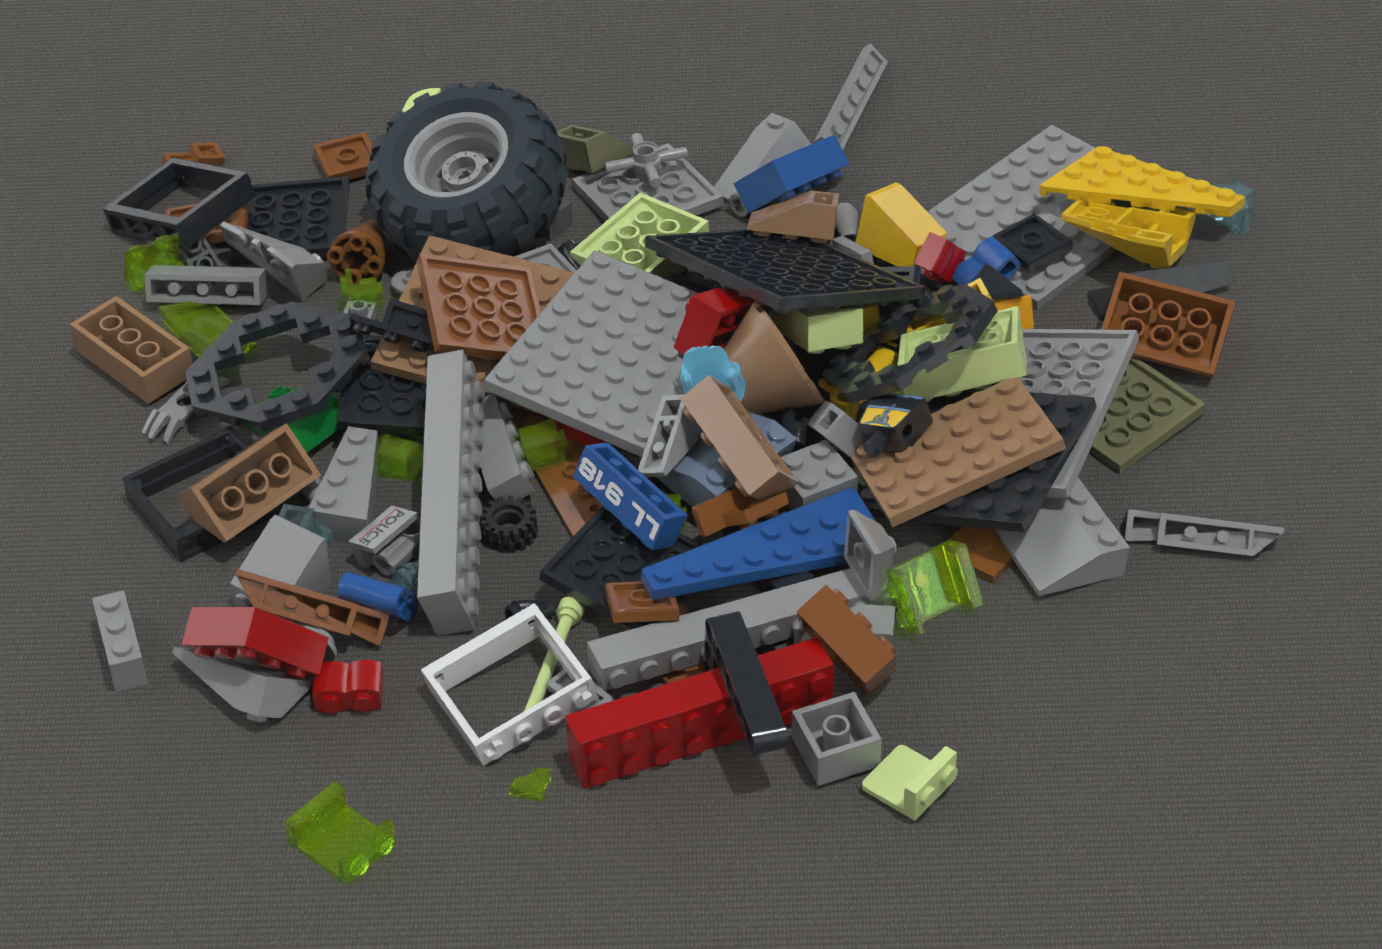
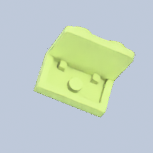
(911, 780)

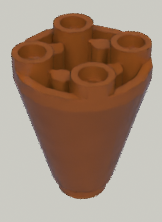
(359, 249)

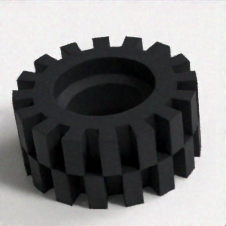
(509, 536)

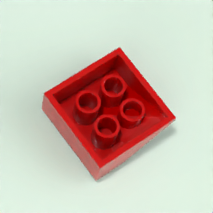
(252, 635)

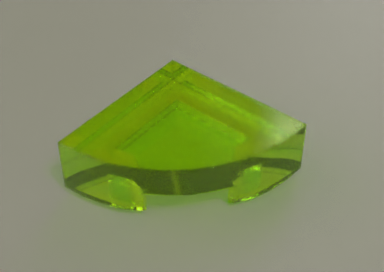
(532, 785)

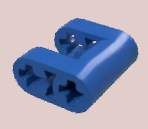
(378, 595)

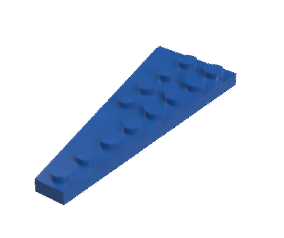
(780, 546)

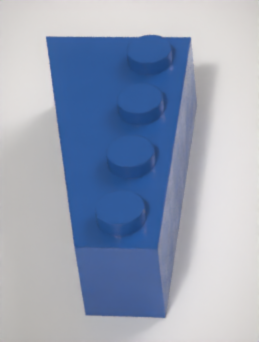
(792, 174)

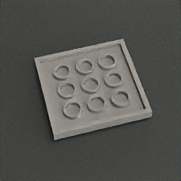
(680, 187)

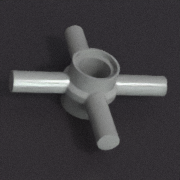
(646, 160)

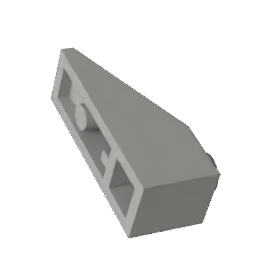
(669, 438)

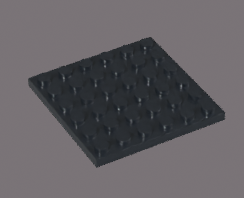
(1013, 499)

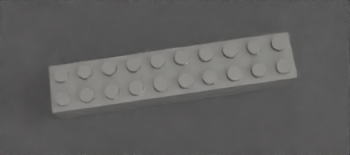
(451, 494)

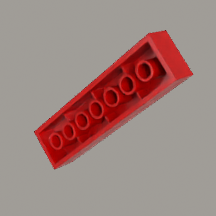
(687, 715)

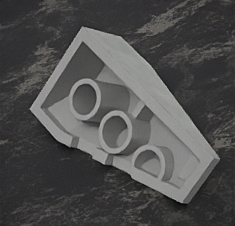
(769, 141)
(284, 262)
(246, 685)

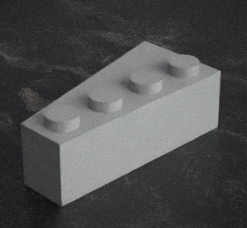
(349, 485)

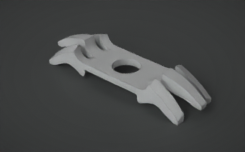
(172, 414)

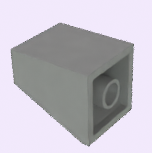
(286, 555)

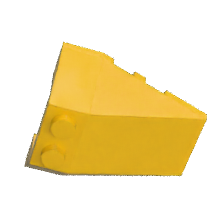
(1143, 234)

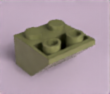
(590, 148)

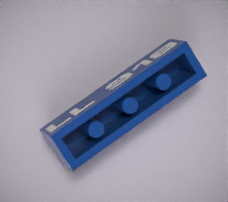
(629, 496)

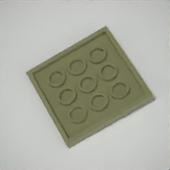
(1142, 416)

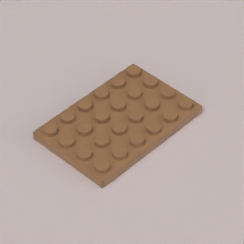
(960, 451)

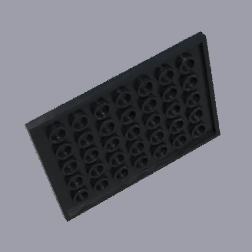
(785, 271)

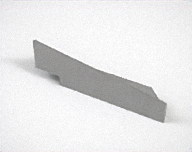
(1199, 532)

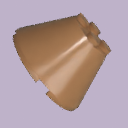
(769, 366)

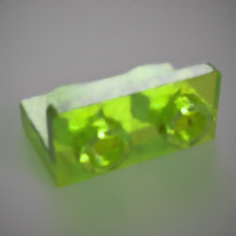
(366, 290)

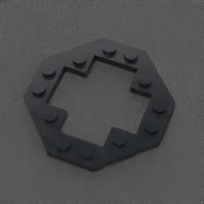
(958, 304)
(228, 352)

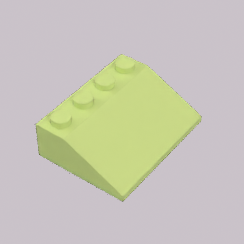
(625, 234)
(994, 357)

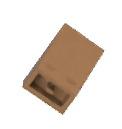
(804, 215)

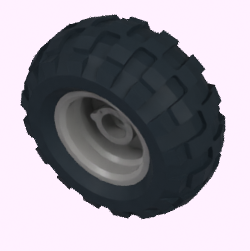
(467, 170)

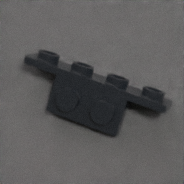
(400, 323)

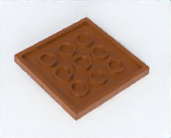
(476, 304)

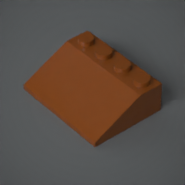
(1172, 322)

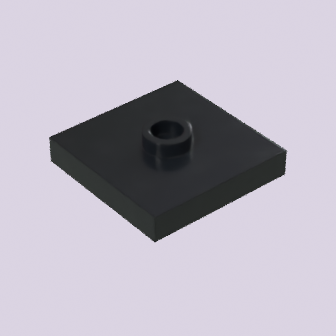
(1034, 242)

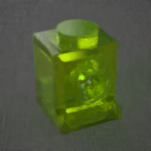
(399, 459)

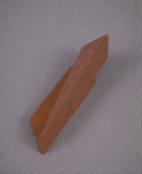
(313, 607)

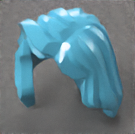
(714, 362)

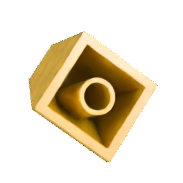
(895, 225)

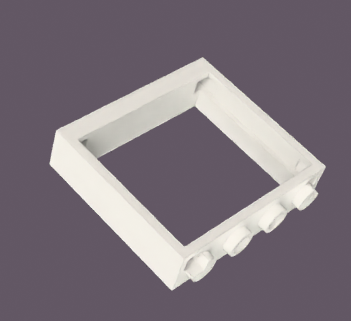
(488, 649)

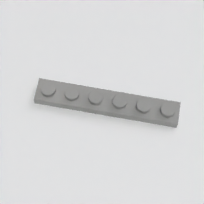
(853, 96)

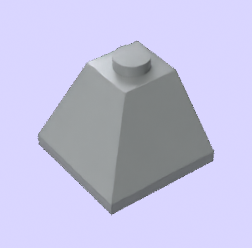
(868, 552)

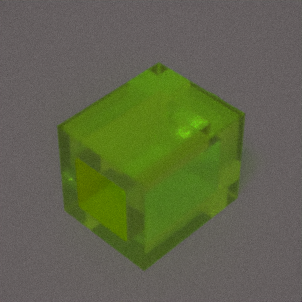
(543, 444)

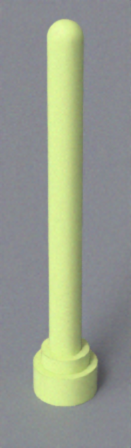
(568, 613)

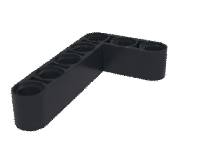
(732, 651)

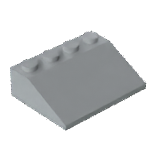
(1067, 544)

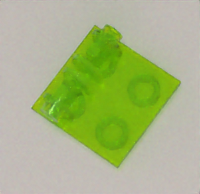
(141, 258)

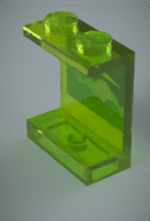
(933, 584)
(338, 835)

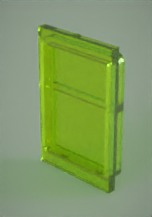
(197, 324)

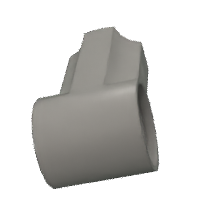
(399, 549)

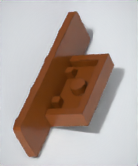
(735, 509)

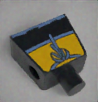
(893, 422)

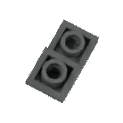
(200, 254)

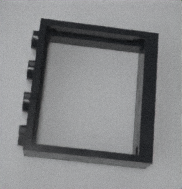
(129, 211)
(173, 469)

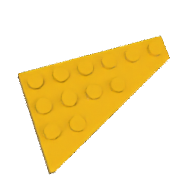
(1111, 175)

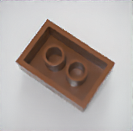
(848, 639)

